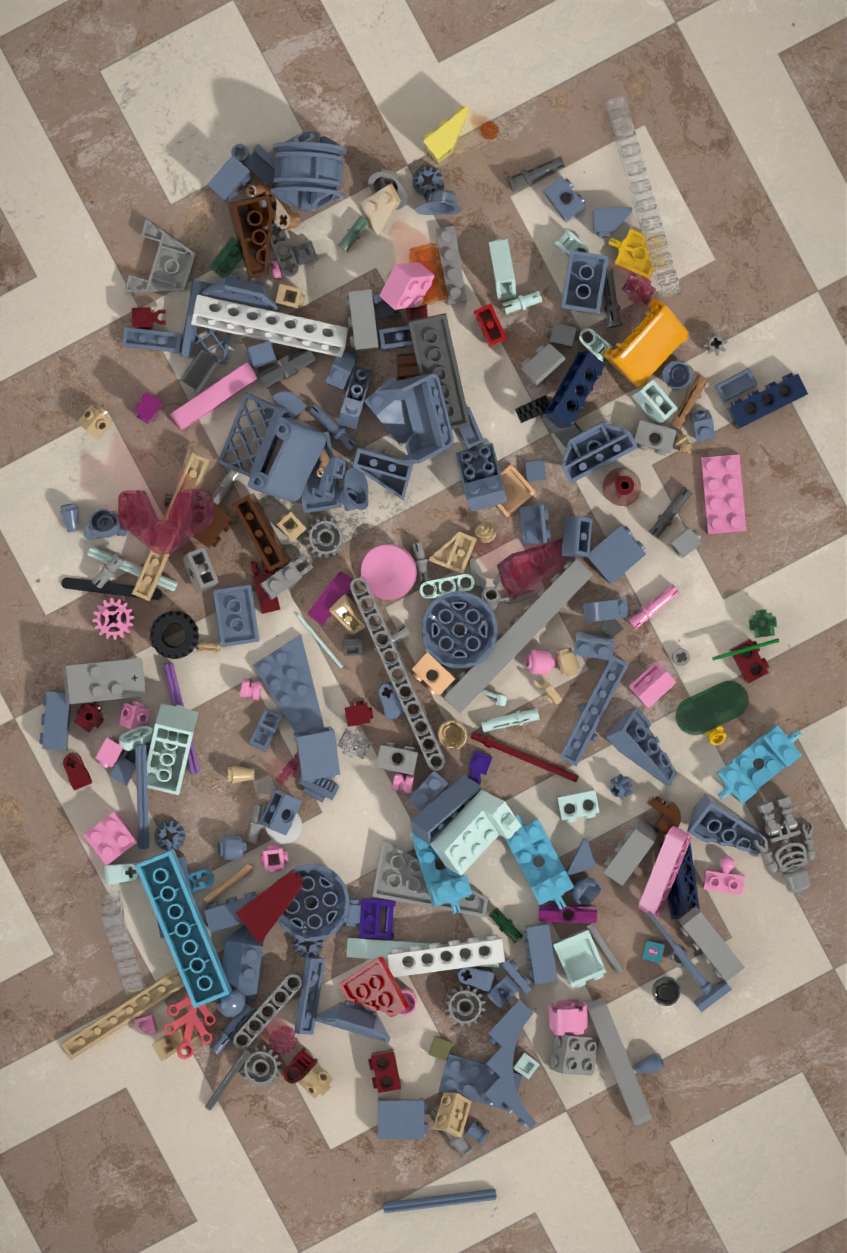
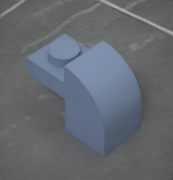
(289, 401)
(605, 610)

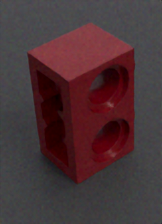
(745, 662)
(389, 1070)

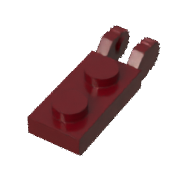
(266, 604)

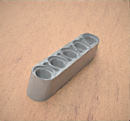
(264, 1019)

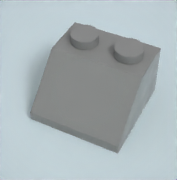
(542, 364)

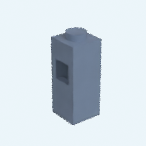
(126, 766)

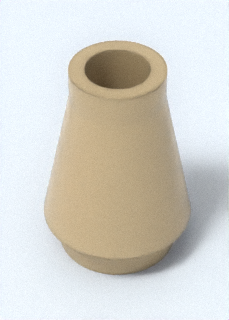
(239, 774)

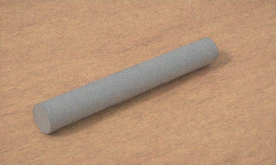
(605, 948)

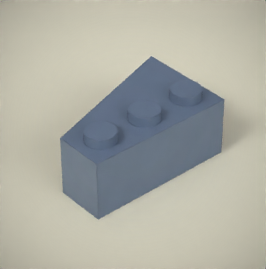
(384, 470)

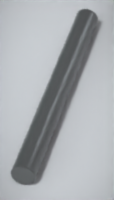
(228, 1078)

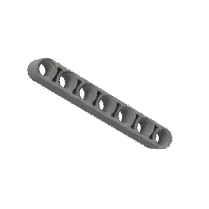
(619, 1061)

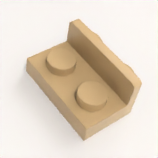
(452, 1114)

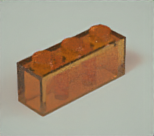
(429, 257)

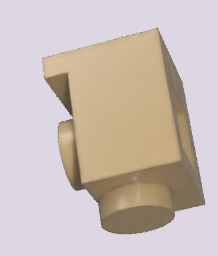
(283, 293)
(293, 533)

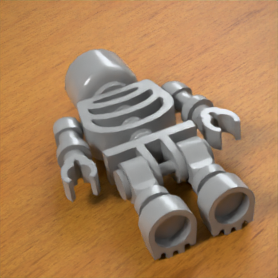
(796, 878)

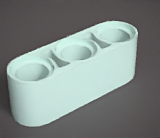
(455, 580)

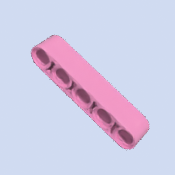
(214, 396)
(664, 871)

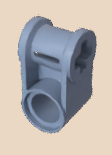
(391, 704)
(479, 977)

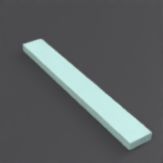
(377, 948)

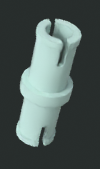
(522, 302)

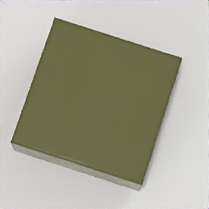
(440, 1048)

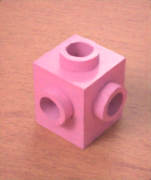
(134, 715)
(274, 866)

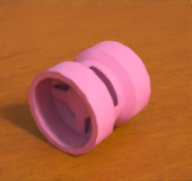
(250, 689)
(403, 782)

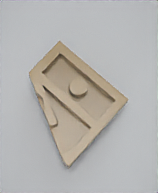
(380, 207)
(455, 552)

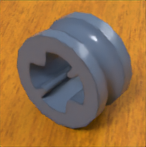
(241, 147)

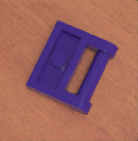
(371, 915)

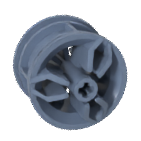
(308, 171)

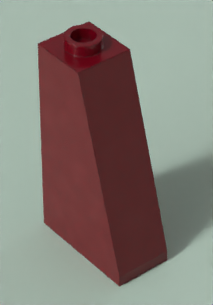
(267, 907)

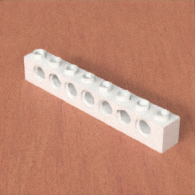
(269, 326)

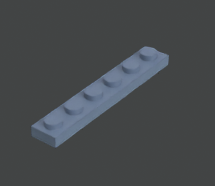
(593, 711)

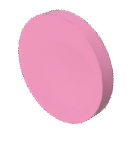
(389, 571)

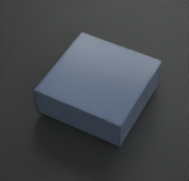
(535, 470)

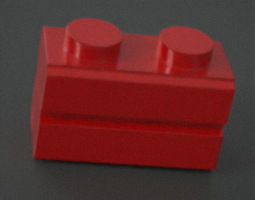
(490, 325)

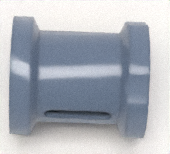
(476, 1132)

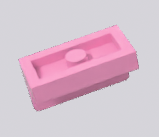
(652, 684)

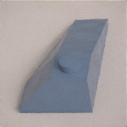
(718, 824)

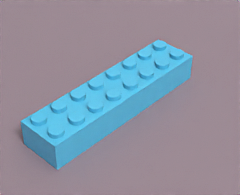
(183, 928)

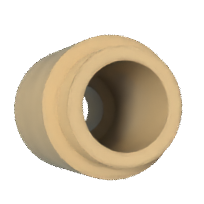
(567, 661)

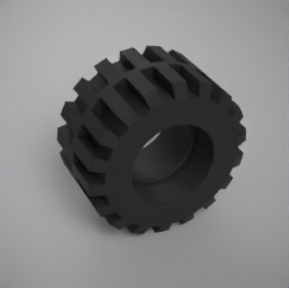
(159, 643)

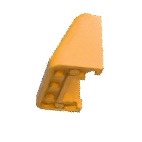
(648, 344)

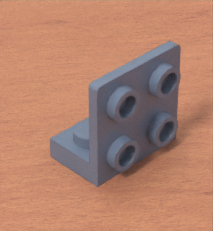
(534, 525)

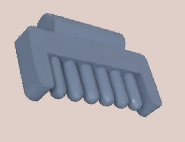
(317, 792)

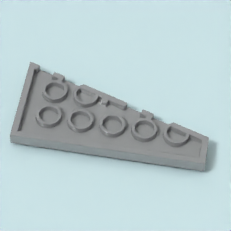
(402, 880)

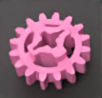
(120, 624)

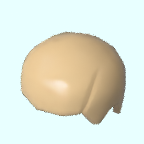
(452, 734)

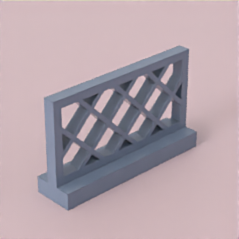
(190, 330)
(269, 439)

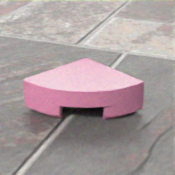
(276, 270)
(146, 1024)

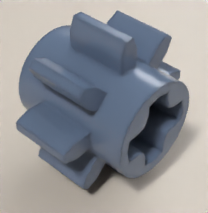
(621, 786)

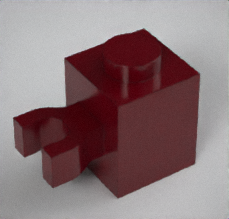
(144, 317)

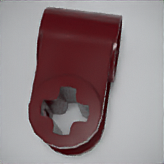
(78, 774)
(300, 1065)

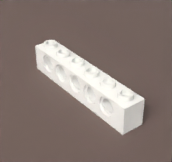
(495, 955)

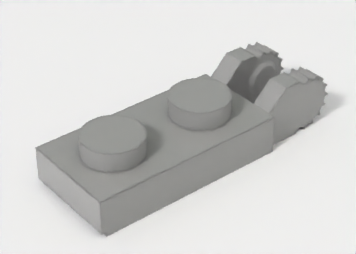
(284, 577)

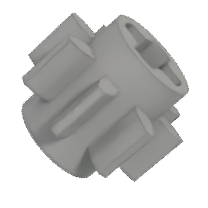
(718, 339)

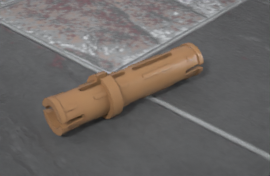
(689, 401)

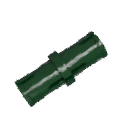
(505, 925)

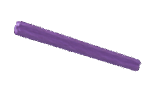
(177, 700)

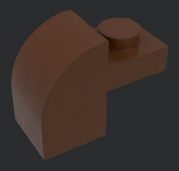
(670, 815)

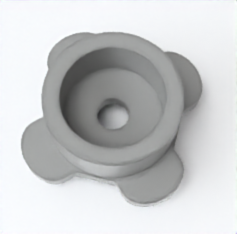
(673, 958)

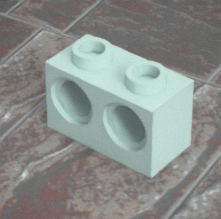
(577, 800)

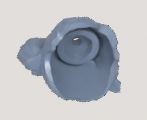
(97, 525)

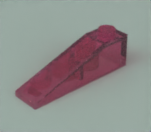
(528, 567)

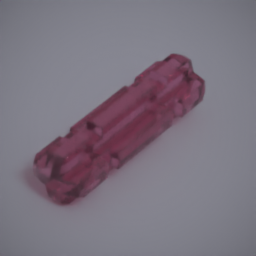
(288, 769)

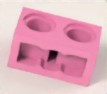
(109, 752)

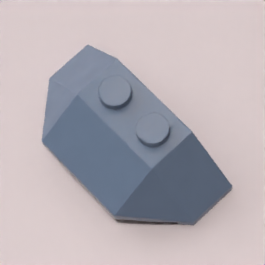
(241, 292)
(595, 449)
(243, 962)
(355, 1019)

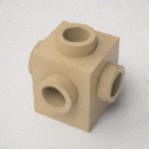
(95, 421)
(316, 1081)

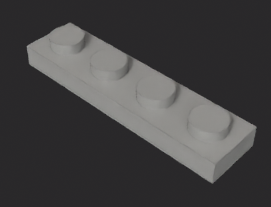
(451, 264)

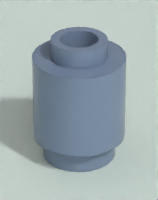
(354, 913)

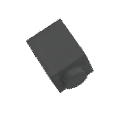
(561, 334)

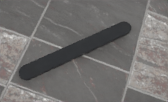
(108, 588)

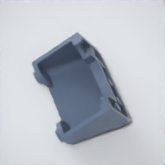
(294, 460)

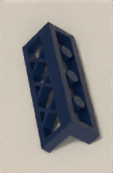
(678, 897)

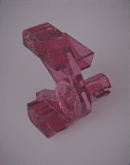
(165, 536)

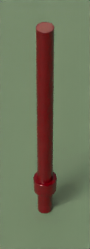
(490, 742)

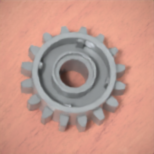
(315, 537)
(460, 1015)
(261, 1077)

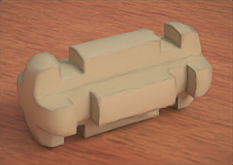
(208, 647)

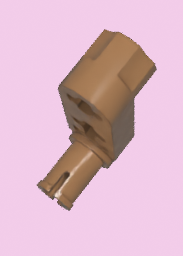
(282, 215)

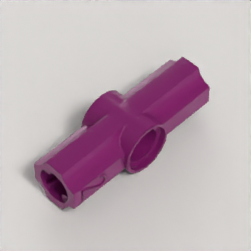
(581, 914)

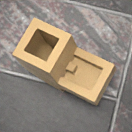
(168, 1045)

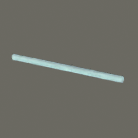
(320, 641)

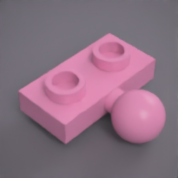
(724, 880)

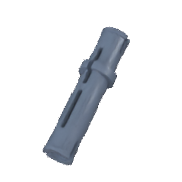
(338, 432)
(227, 1034)

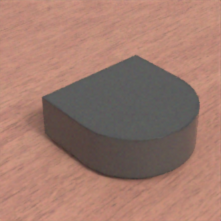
(610, 627)

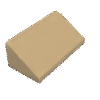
(348, 614)

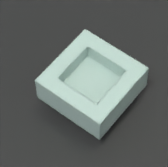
(526, 1065)

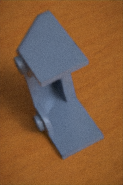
(427, 417)

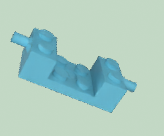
(773, 748)
(549, 880)
(442, 885)

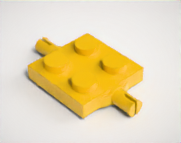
(633, 254)

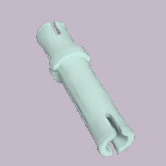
(510, 720)

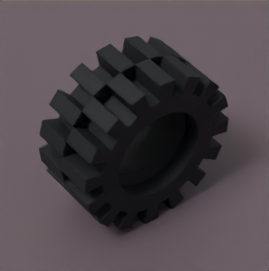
(532, 409)

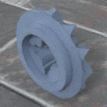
(427, 171)
(178, 839)
(302, 951)

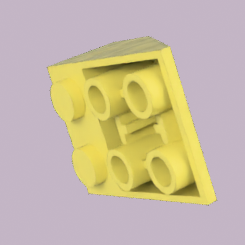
(443, 141)

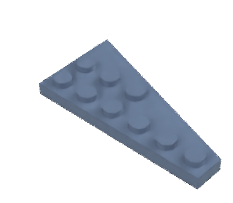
(291, 685)

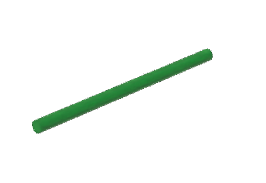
(745, 649)

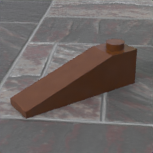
(252, 227)

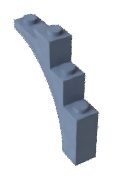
(503, 1089)

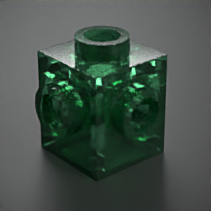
(767, 629)

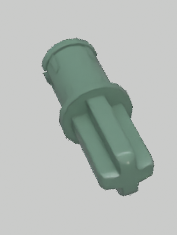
(353, 233)

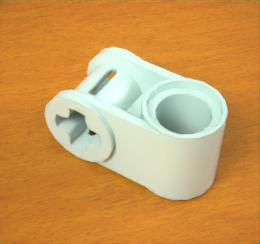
(572, 244)
(596, 344)
(118, 872)

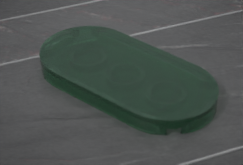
(711, 708)

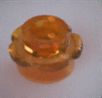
(484, 129)

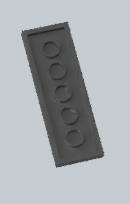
(437, 356)

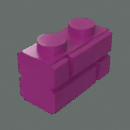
(149, 408)

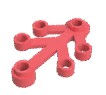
(191, 1021)

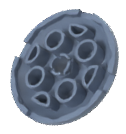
(441, 635)
(324, 918)

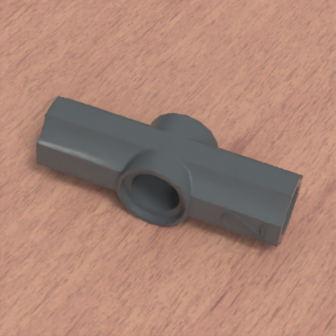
(286, 367)

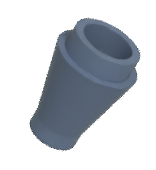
(70, 516)
(649, 1064)

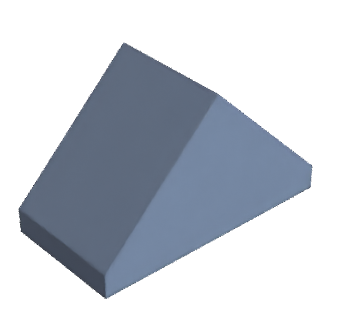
(582, 859)

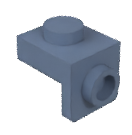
(703, 425)
(503, 991)

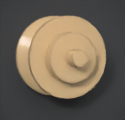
(683, 444)
(485, 532)

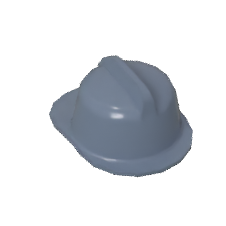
(440, 203)
(355, 490)

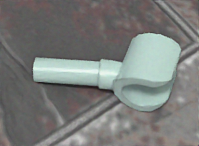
(501, 699)

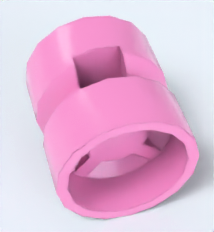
(411, 999)

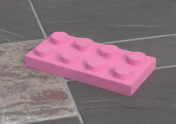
(723, 494)

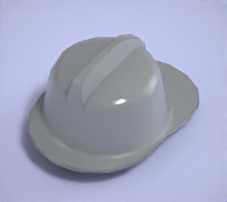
(385, 177)

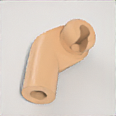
(324, 458)

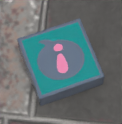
(653, 951)

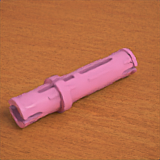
(650, 609)

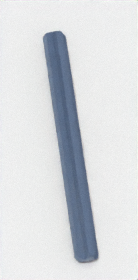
(142, 796)
(439, 1201)

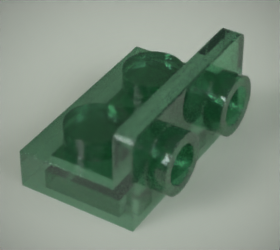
(227, 258)

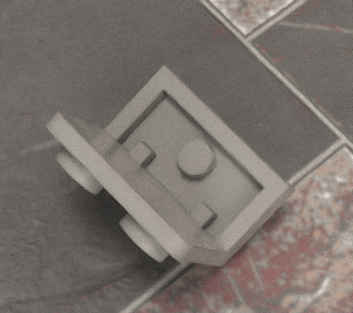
(574, 1054)

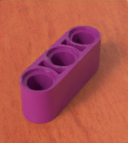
(336, 589)

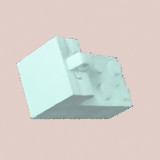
(170, 748)
(474, 831)

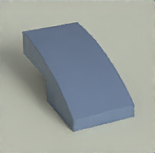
(333, 472)
(265, 730)

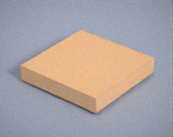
(516, 489)

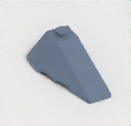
(636, 742)

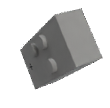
(104, 681)

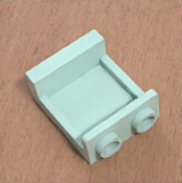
(579, 958)

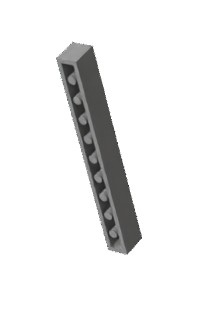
(519, 634)

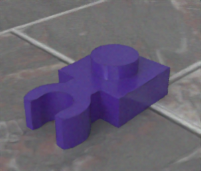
(479, 764)

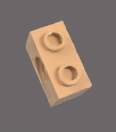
(427, 663)

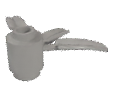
(490, 594)

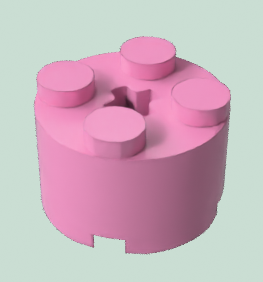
(568, 1017)

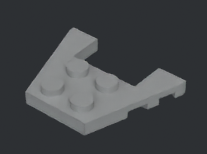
(170, 267)

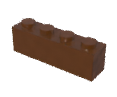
(261, 532)

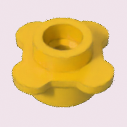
(716, 735)

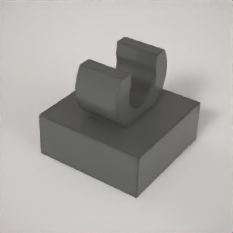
(305, 253)
(352, 646)

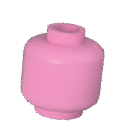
(539, 662)

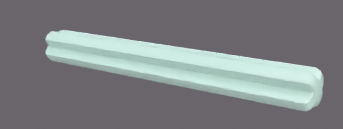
(130, 567)

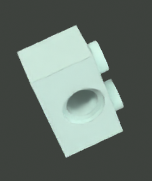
(654, 402)

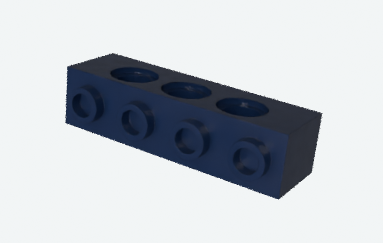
(586, 364)
(796, 391)

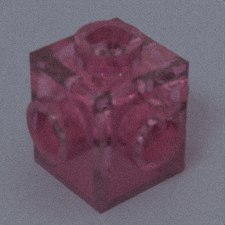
(638, 289)
(283, 1032)

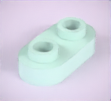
(138, 735)

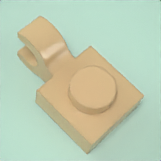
(551, 694)

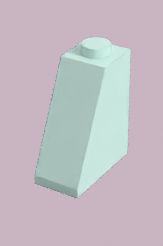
(502, 269)

